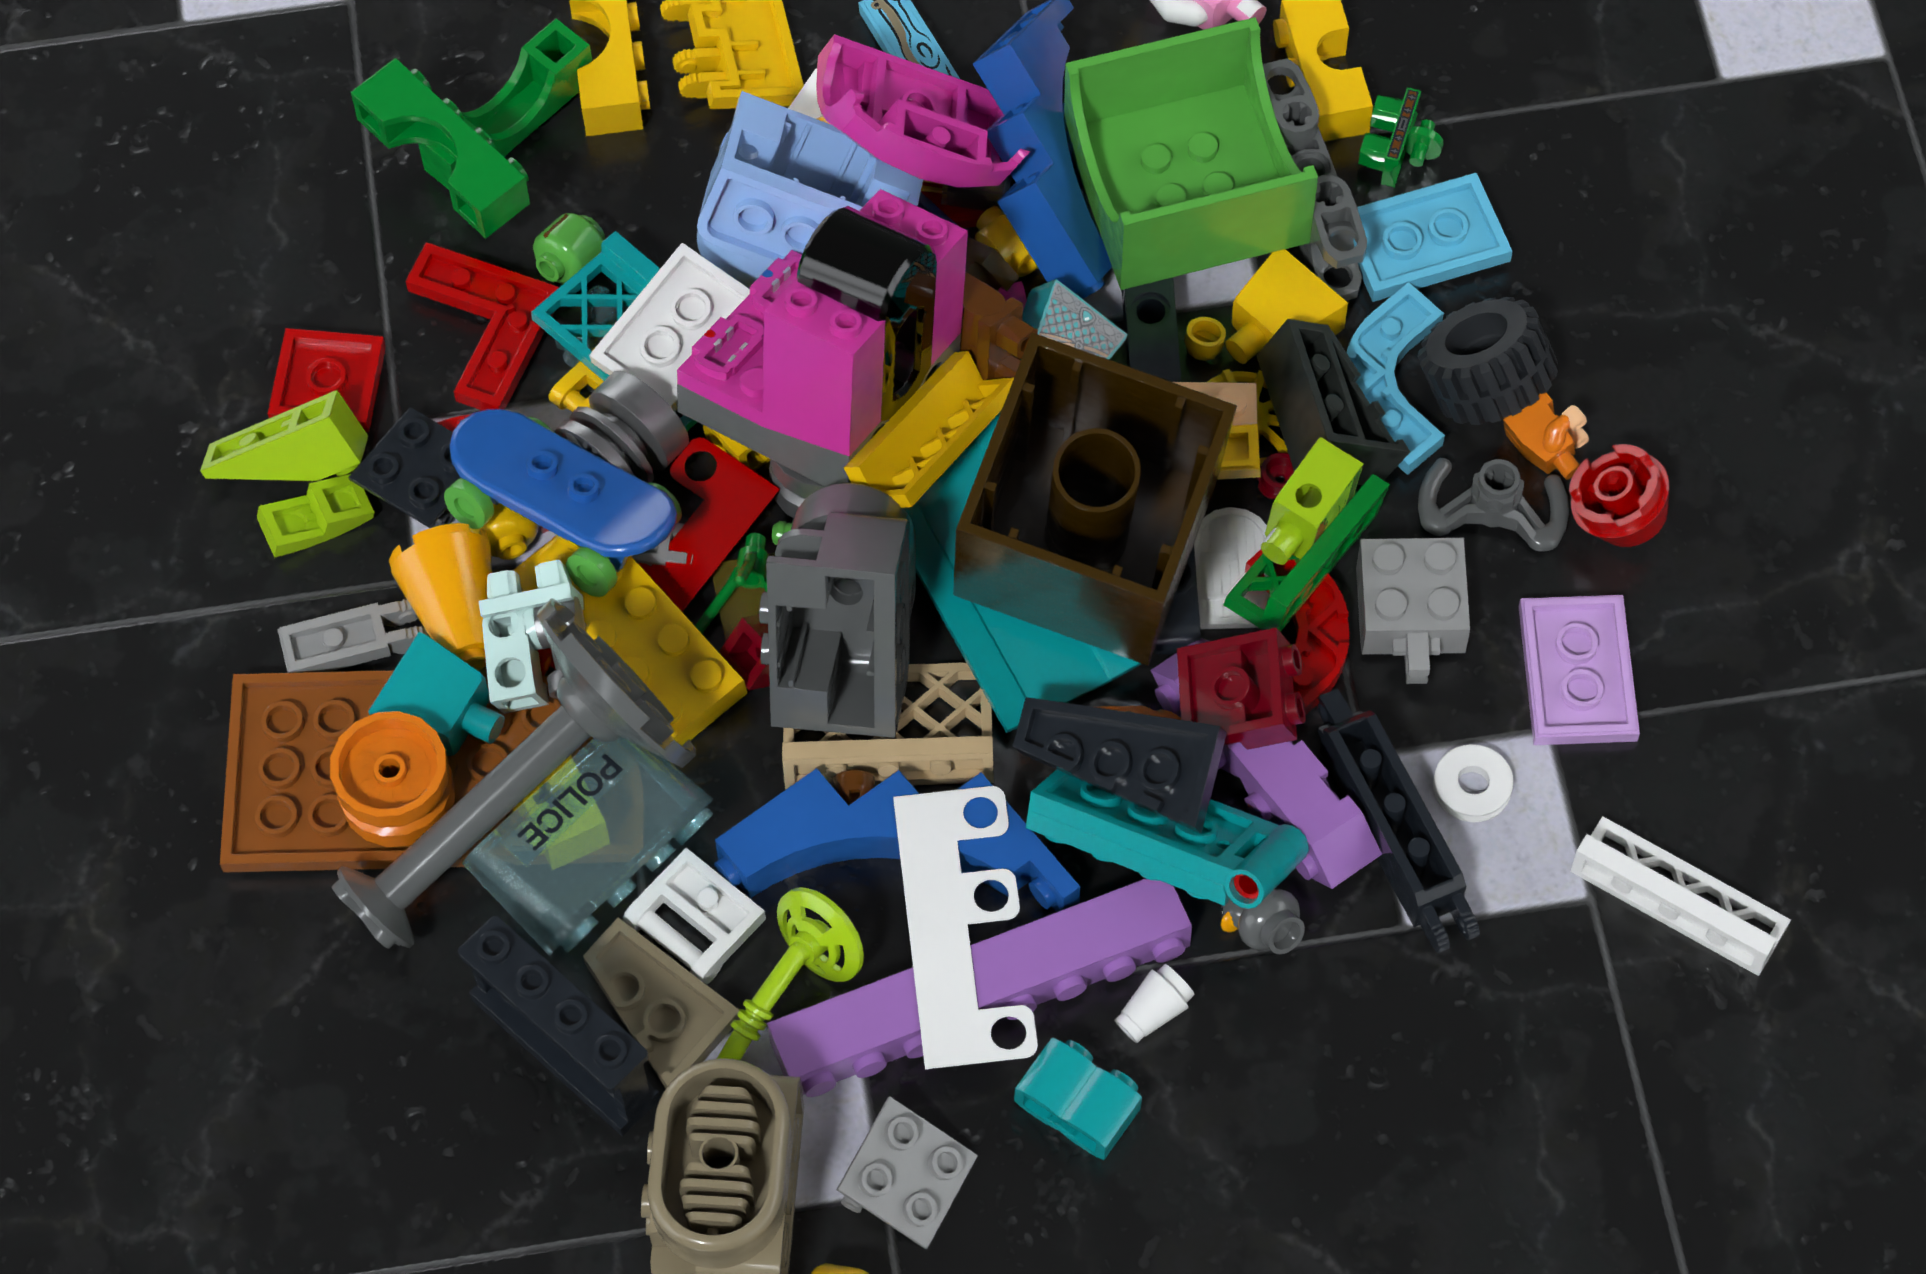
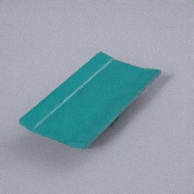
(1002, 652)

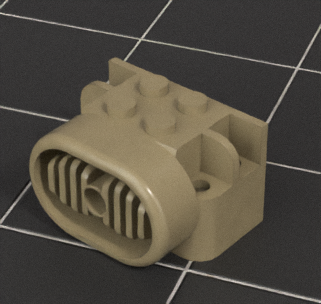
(732, 1215)

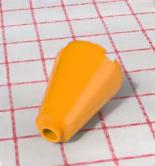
(444, 582)

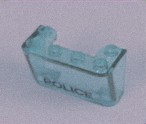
(586, 839)

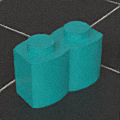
(1079, 1097)

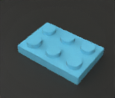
(1430, 236)

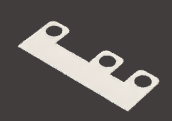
(938, 917)

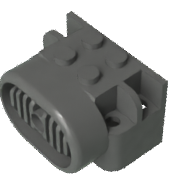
(840, 613)

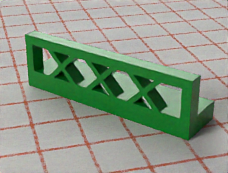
(1292, 591)

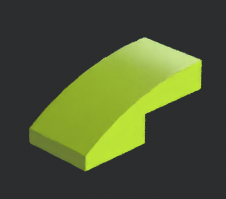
(311, 519)

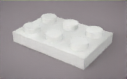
(668, 320)

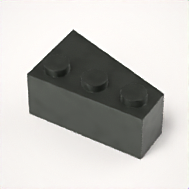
(1318, 397)

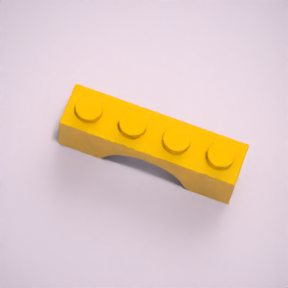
(609, 84)

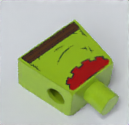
(1301, 510)

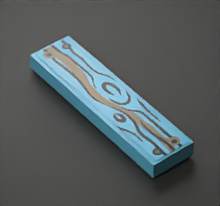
(904, 33)

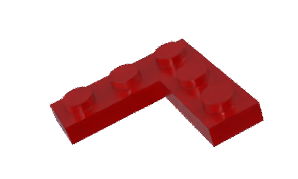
(492, 294)

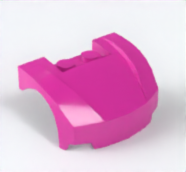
(911, 115)

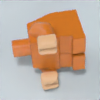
(1548, 438)

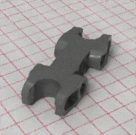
(1335, 211)

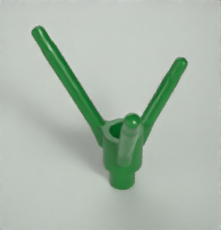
(748, 573)

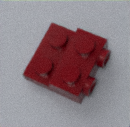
(1243, 687)

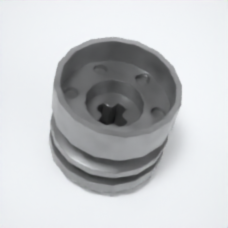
(627, 426)

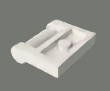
(704, 902)

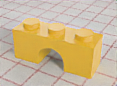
(1315, 33)

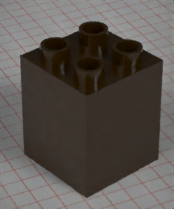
(1090, 498)

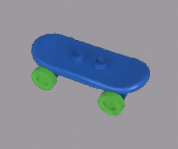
(559, 488)

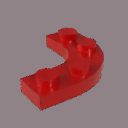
(1321, 636)

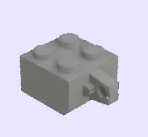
(1413, 600)

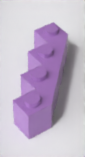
(1292, 789)

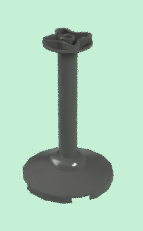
(597, 700)

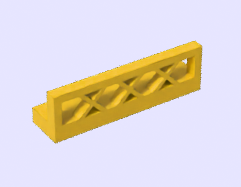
(929, 431)

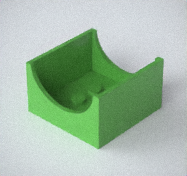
(1185, 155)

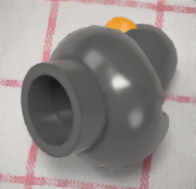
(1270, 925)

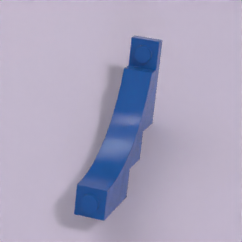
(1046, 202)
(816, 827)

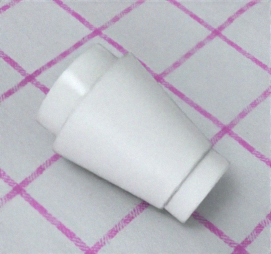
(1154, 1003)

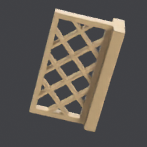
(923, 761)

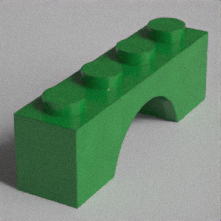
(535, 91)
(404, 110)

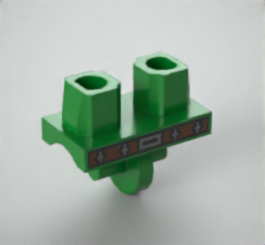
(1389, 153)

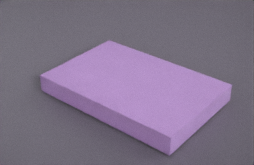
(1578, 670)

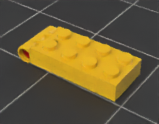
(653, 642)

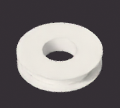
(1473, 806)

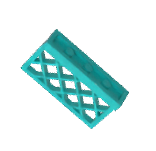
(629, 272)

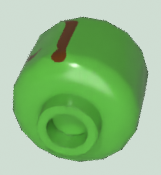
(567, 246)

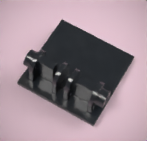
(411, 469)

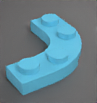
(1377, 350)

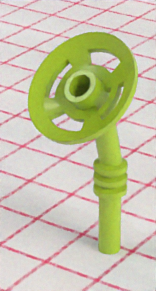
(804, 948)

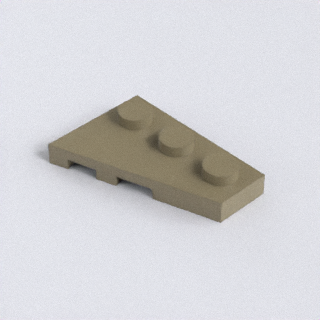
(659, 1000)

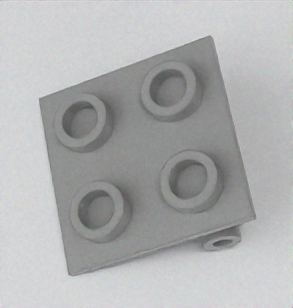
(906, 1173)

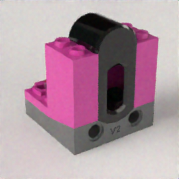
(832, 338)

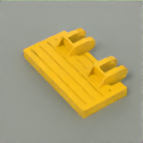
(750, 53)

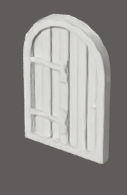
(1221, 552)

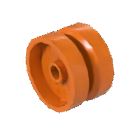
(391, 778)

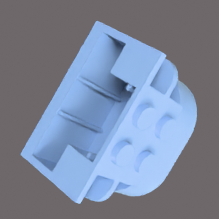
(778, 183)

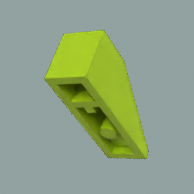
(292, 446)

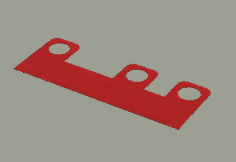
(729, 508)

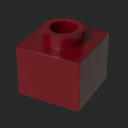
(743, 652)

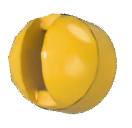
(1204, 338)

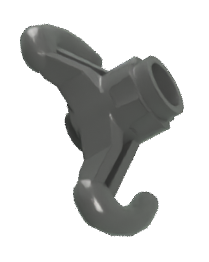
(1494, 502)

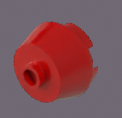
(1621, 496)

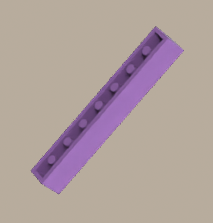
(1019, 967)

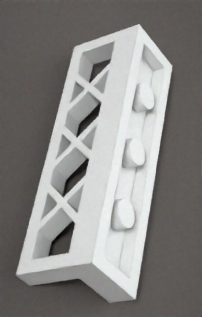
(1678, 903)

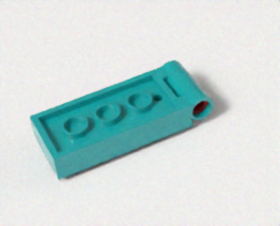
(1231, 859)

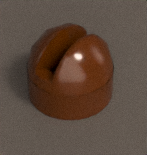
(853, 784)

